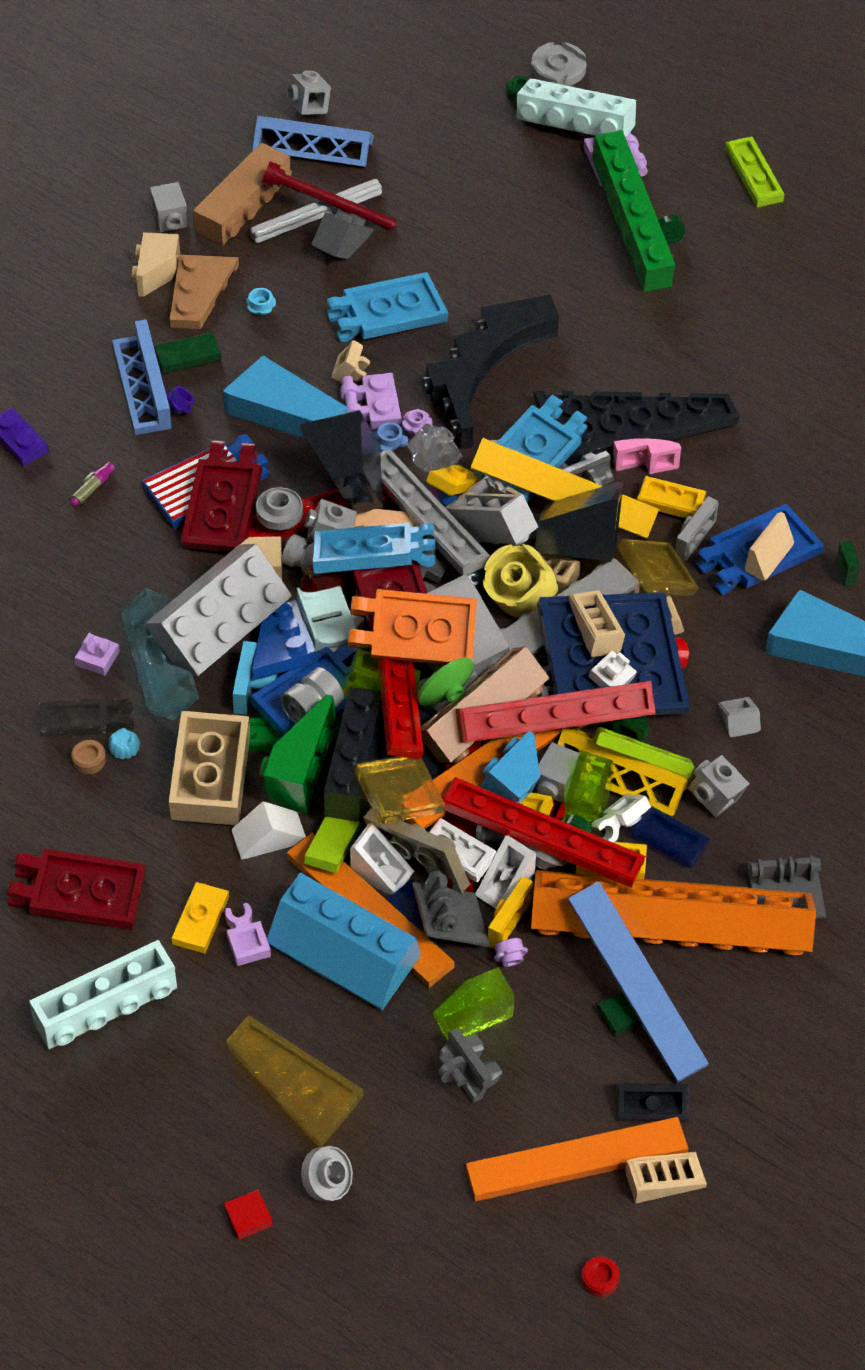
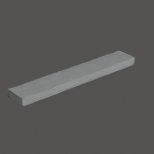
(424, 508)

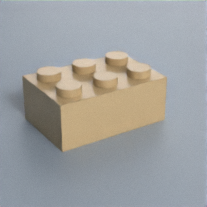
(209, 768)

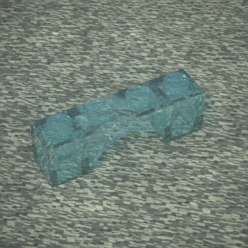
(165, 686)

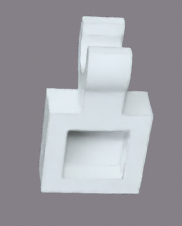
(624, 813)

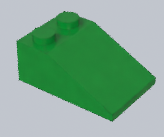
(299, 758)

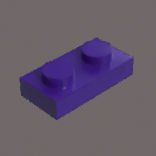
(20, 438)

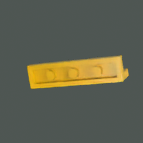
(585, 742)

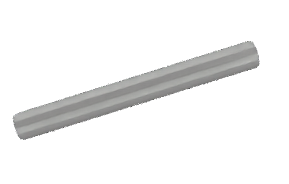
(312, 212)

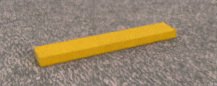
(554, 483)

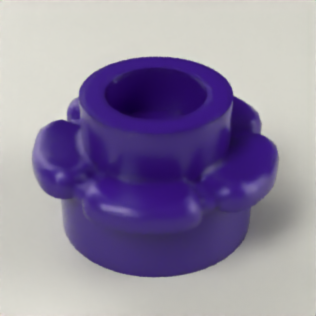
(180, 400)

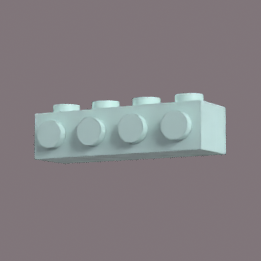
(575, 108)
(103, 995)

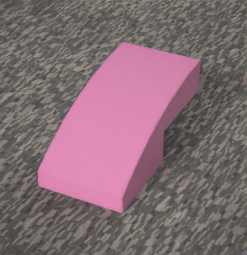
(654, 453)

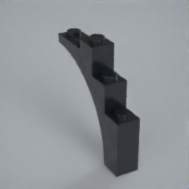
(474, 354)

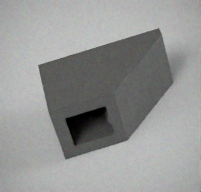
(341, 234)

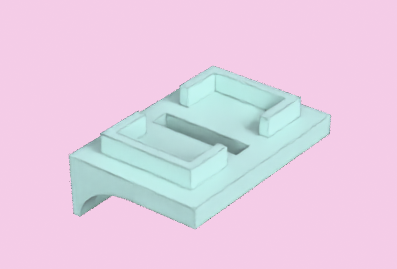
(324, 605)

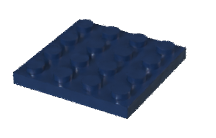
(647, 645)

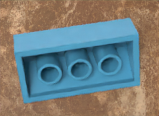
(342, 941)

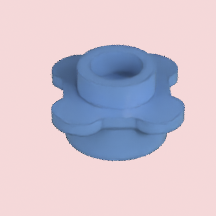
(390, 436)

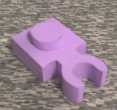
(246, 938)

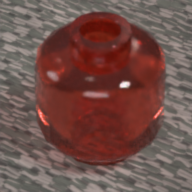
(322, 581)

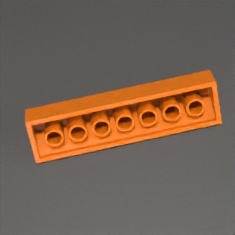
(682, 912)

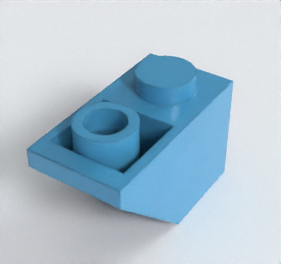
(516, 771)

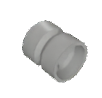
(303, 697)

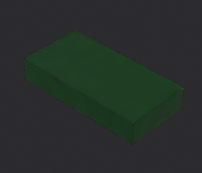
(187, 352)

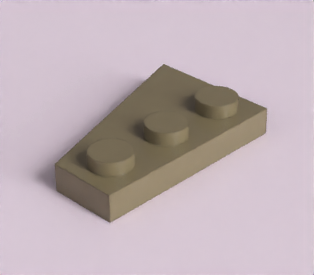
(431, 851)

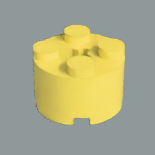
(518, 578)

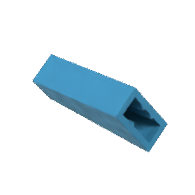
(277, 398)
(819, 635)

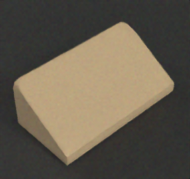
(769, 548)

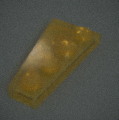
(297, 1081)

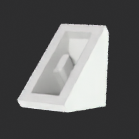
(267, 830)
(379, 861)
(506, 870)

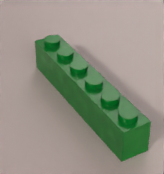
(633, 211)

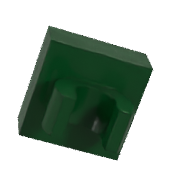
(633, 728)

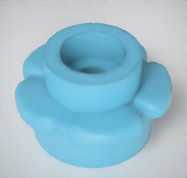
(260, 301)

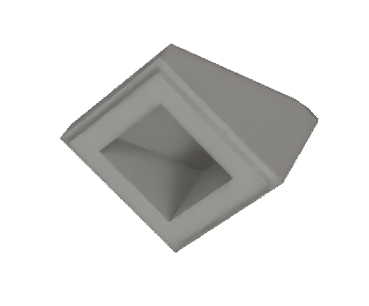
(740, 716)

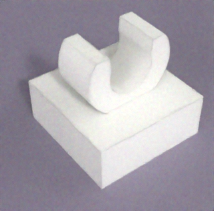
(612, 671)

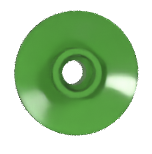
(446, 682)

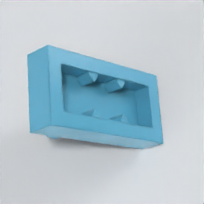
(245, 679)

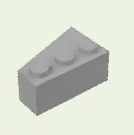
(494, 513)

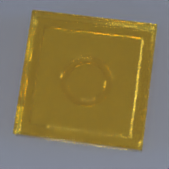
(658, 567)
(399, 789)

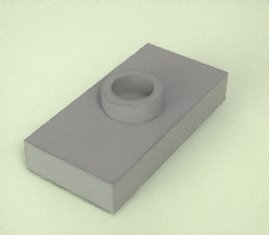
(696, 528)

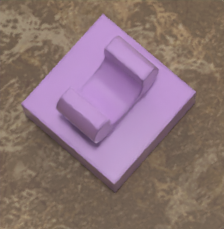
(97, 654)

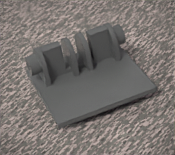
(789, 875)
(448, 912)

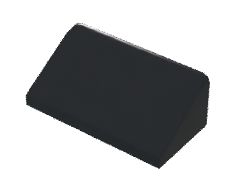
(651, 1101)

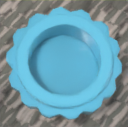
(123, 744)

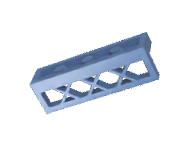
(318, 132)
(151, 374)

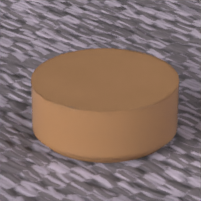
(88, 757)

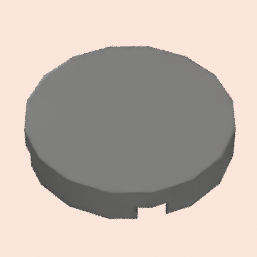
(559, 63)

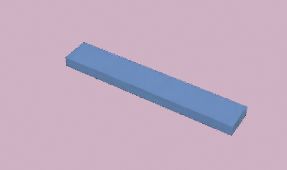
(638, 982)

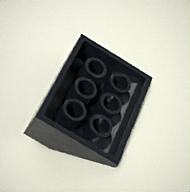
(361, 741)

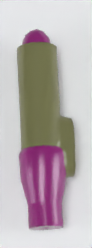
(91, 483)

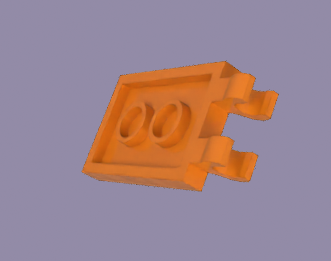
(416, 626)

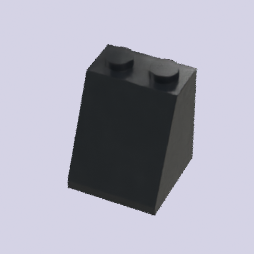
(349, 457)
(581, 524)

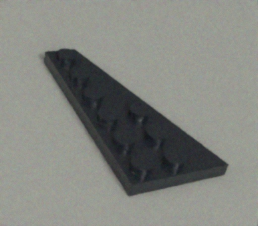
(632, 416)

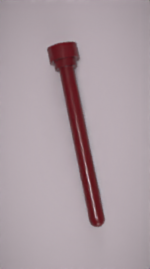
(275, 176)

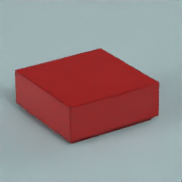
(248, 1214)

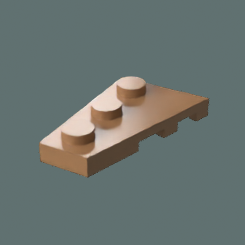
(197, 287)

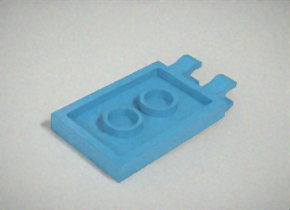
(387, 307)
(543, 437)
(372, 547)

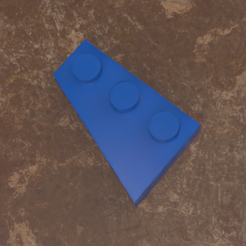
(283, 642)

